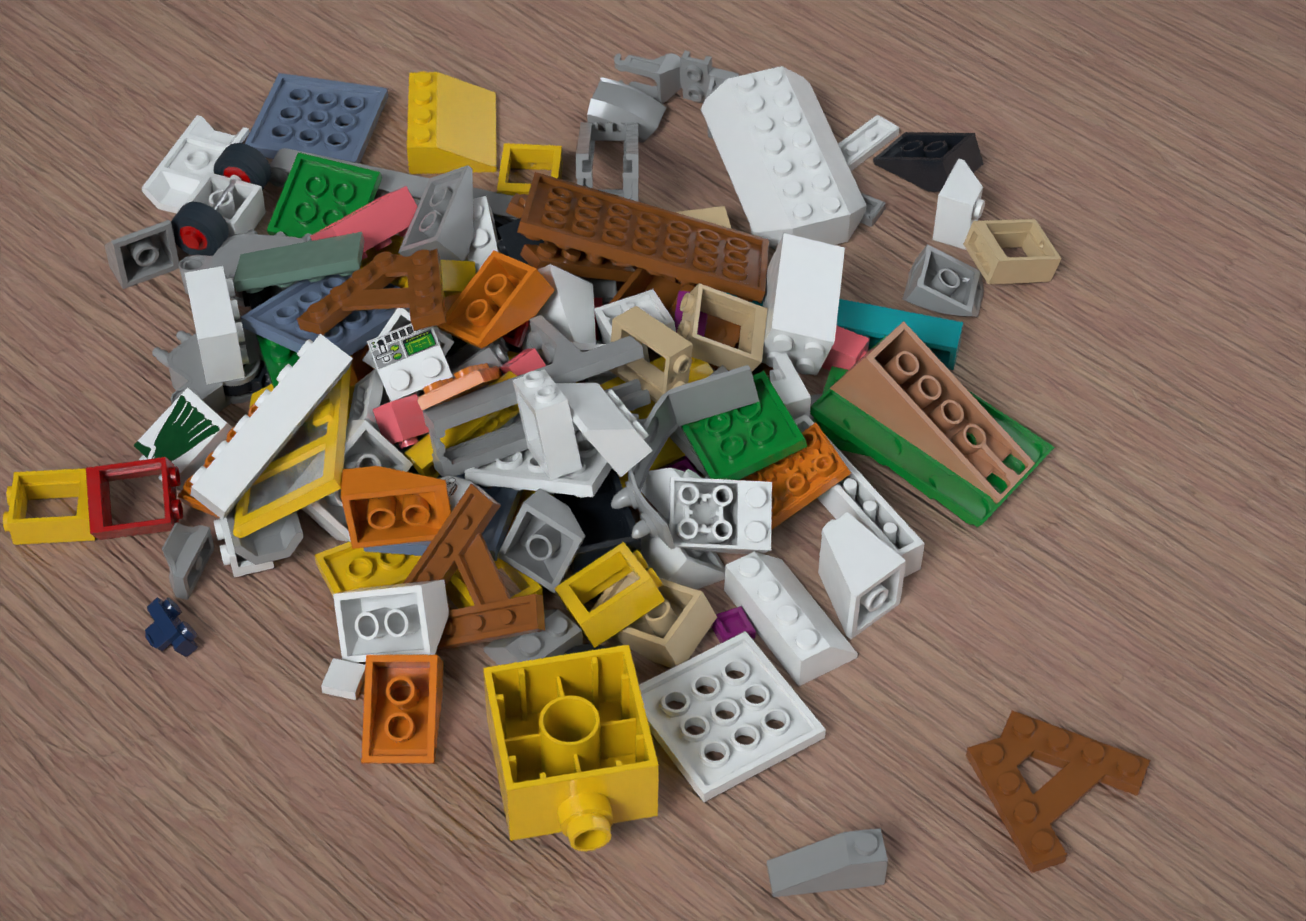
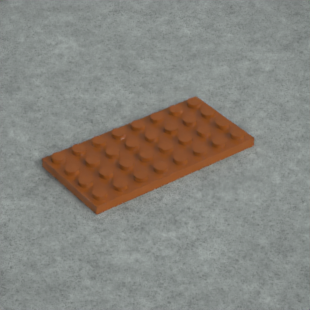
(645, 237)

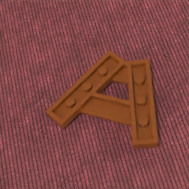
(569, 260)
(366, 292)
(462, 547)
(1083, 766)

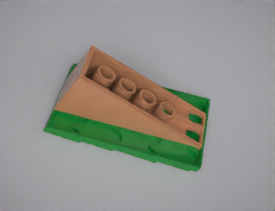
(930, 428)

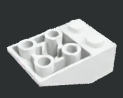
(720, 515)

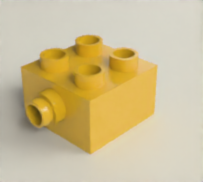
(571, 745)

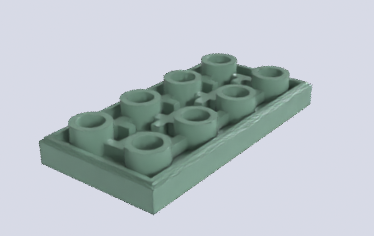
(299, 262)

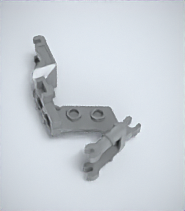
(673, 73)

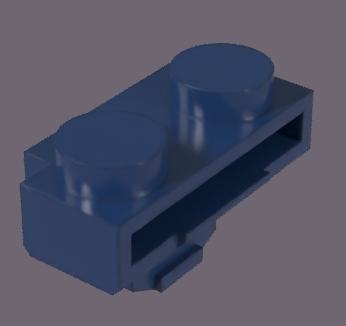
(169, 629)

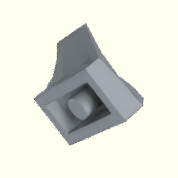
(187, 555)

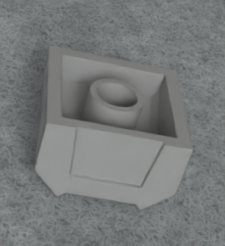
(624, 104)
(944, 284)

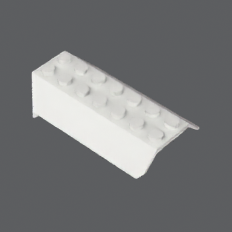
(783, 158)

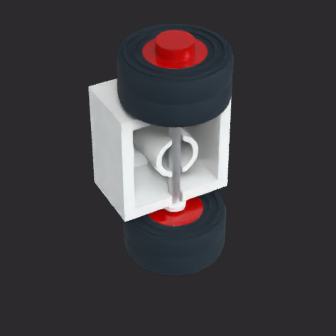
(223, 201)

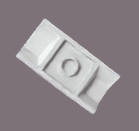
(188, 164)

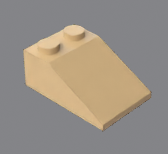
(669, 630)

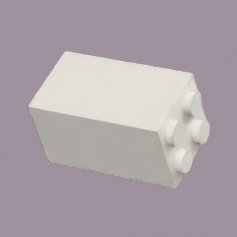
(802, 302)

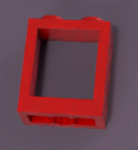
(100, 504)

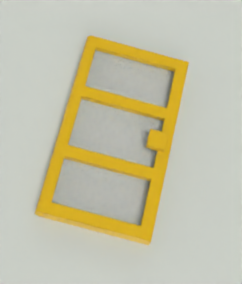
(304, 468)

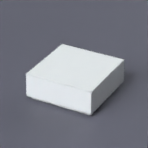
(344, 679)

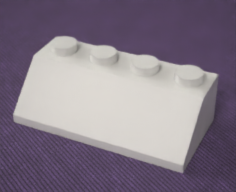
(786, 617)

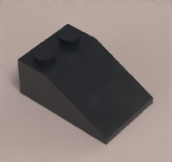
(929, 157)

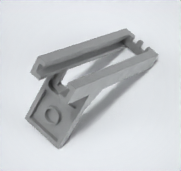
(585, 155)
(563, 364)

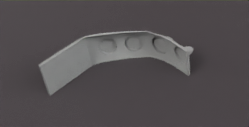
(674, 409)

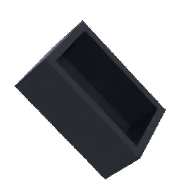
(600, 523)

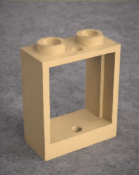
(985, 247)
(729, 308)
(662, 340)

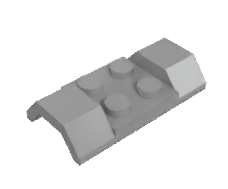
(270, 542)

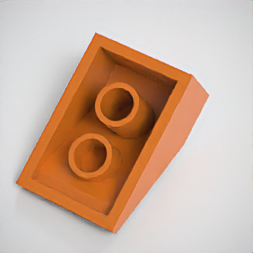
(496, 300)
(392, 506)
(401, 709)

